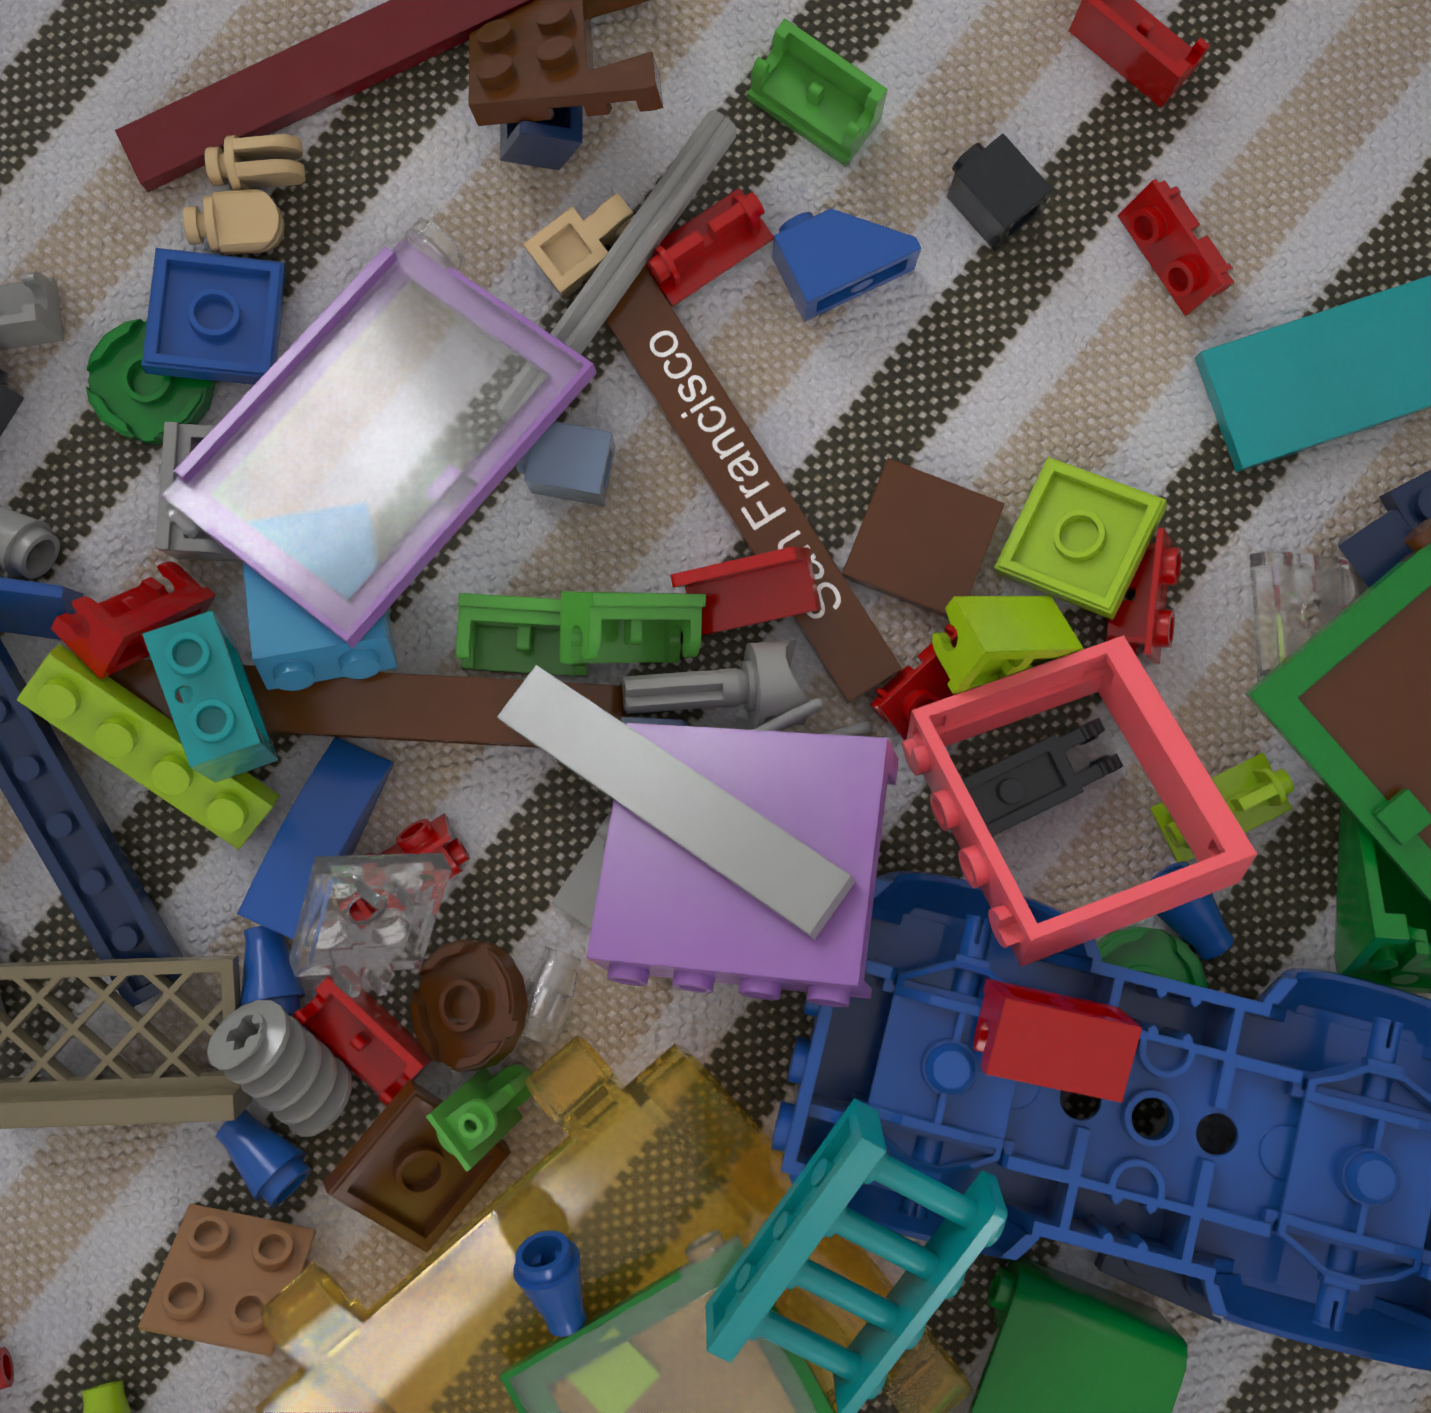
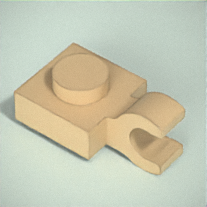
(574, 247)

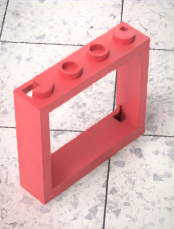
(1160, 748)

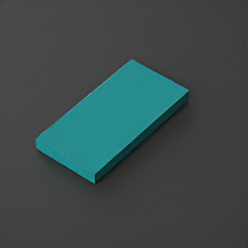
(1322, 375)

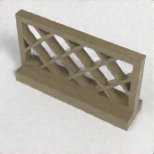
(128, 1095)

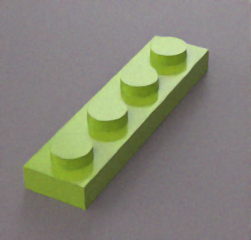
(142, 745)

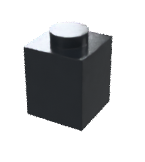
(997, 190)

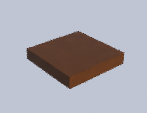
(922, 538)
(405, 1175)

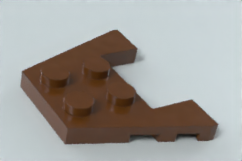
(545, 61)

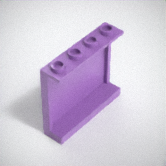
(686, 922)

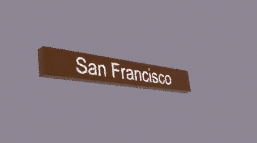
(745, 481)

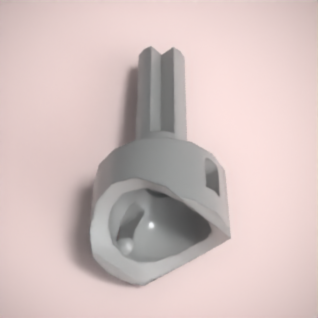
(761, 684)

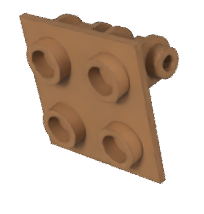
(223, 1275)

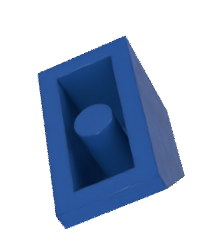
(838, 258)

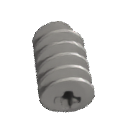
(281, 1066)

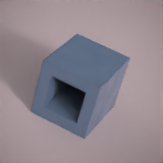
(570, 463)

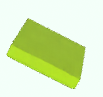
(1081, 537)

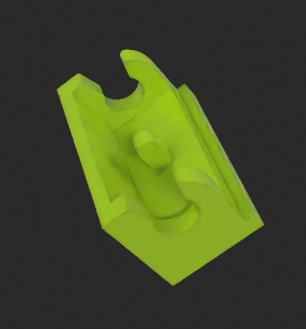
(1001, 638)

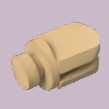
(256, 162)
(235, 222)

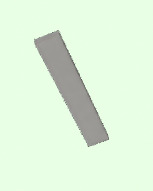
(678, 802)

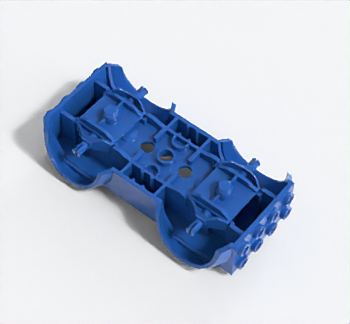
(1294, 1230)

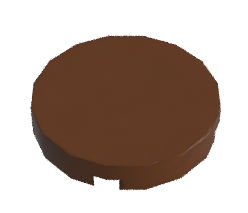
(469, 1005)

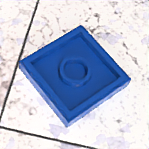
(213, 316)

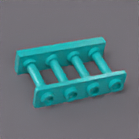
(818, 1208)

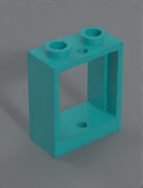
(219, 711)

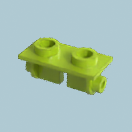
(1251, 793)

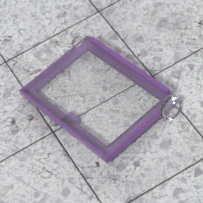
(376, 434)

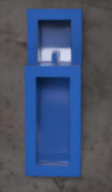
(321, 822)

